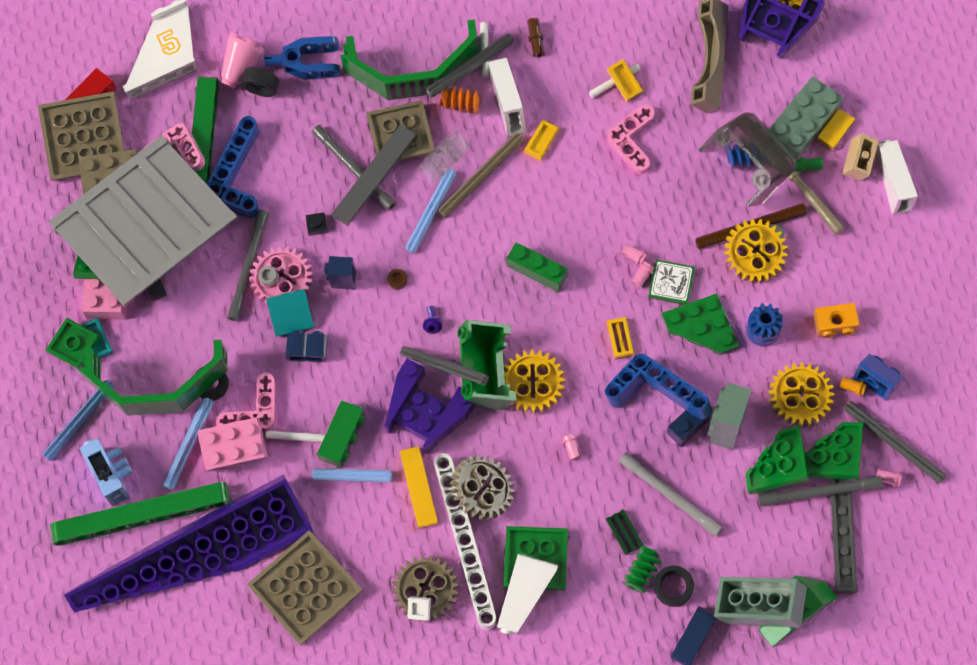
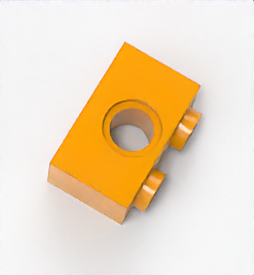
(845, 313)

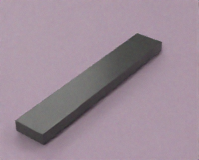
(373, 175)
(843, 540)

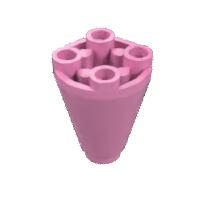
(238, 57)

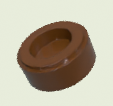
(397, 279)

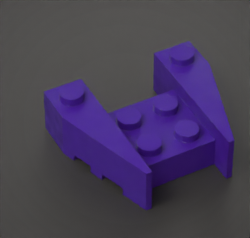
(779, 22)
(421, 412)

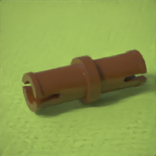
(535, 37)

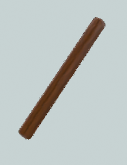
(773, 218)

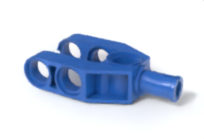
(306, 46)

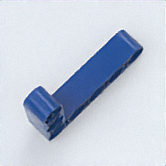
(232, 169)
(646, 374)

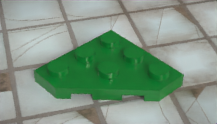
(702, 324)
(837, 453)
(780, 463)

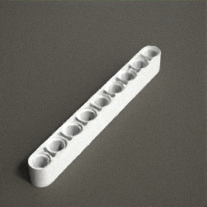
(465, 550)

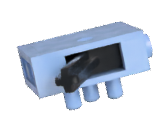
(105, 471)

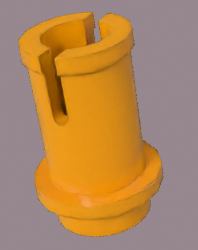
(853, 385)

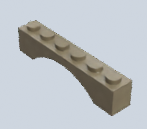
(713, 22)

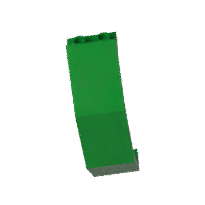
(158, 403)

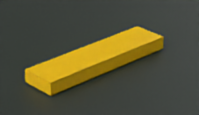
(418, 487)

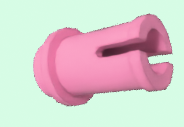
(634, 254)
(642, 274)
(572, 446)
(889, 477)

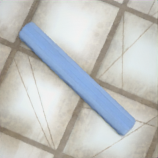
(352, 475)

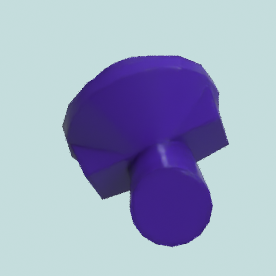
(432, 324)

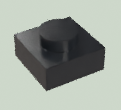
(316, 223)

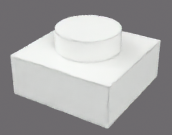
(419, 608)

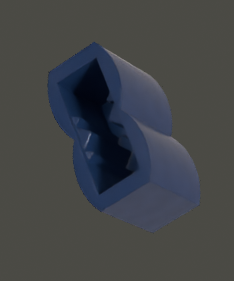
(306, 347)

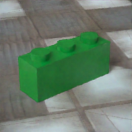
(537, 267)
(341, 434)

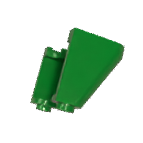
(483, 351)

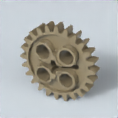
(467, 475)
(408, 581)

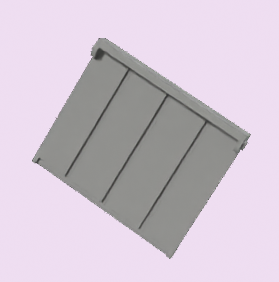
(142, 220)

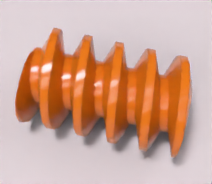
(460, 100)

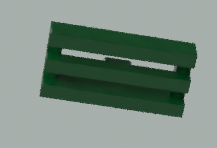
(616, 517)

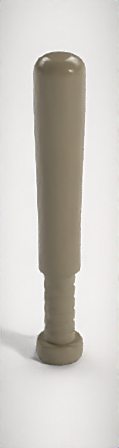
(828, 217)

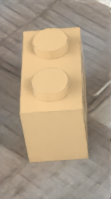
(860, 157)

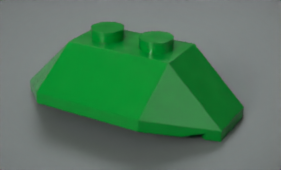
(817, 597)

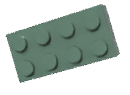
(806, 116)
(728, 415)
(760, 601)

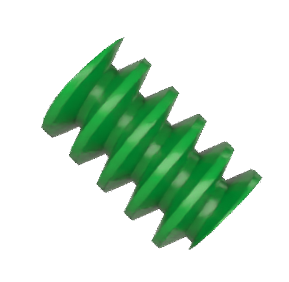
(641, 569)

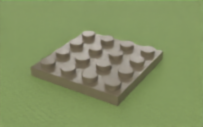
(79, 129)
(305, 588)

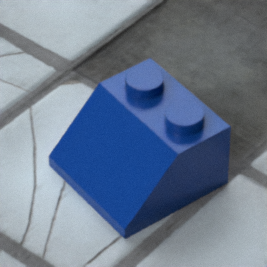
(878, 376)

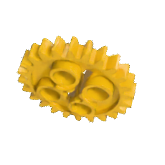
(766, 237)
(801, 376)
(549, 381)

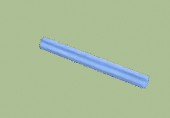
(430, 211)
(188, 444)

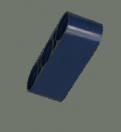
(693, 636)

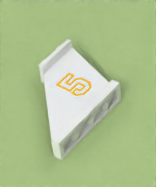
(165, 52)

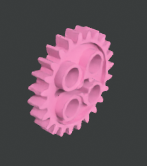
(290, 262)

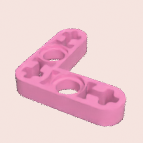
(625, 138)
(180, 143)
(261, 411)

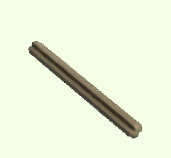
(486, 169)

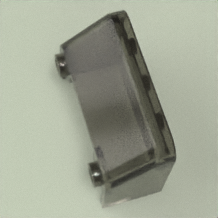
(763, 149)

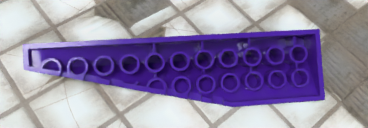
(205, 548)

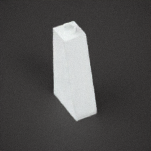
(507, 97)
(896, 177)
(525, 588)

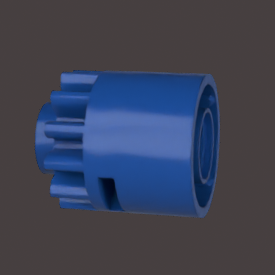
(764, 325)

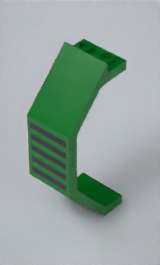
(406, 84)

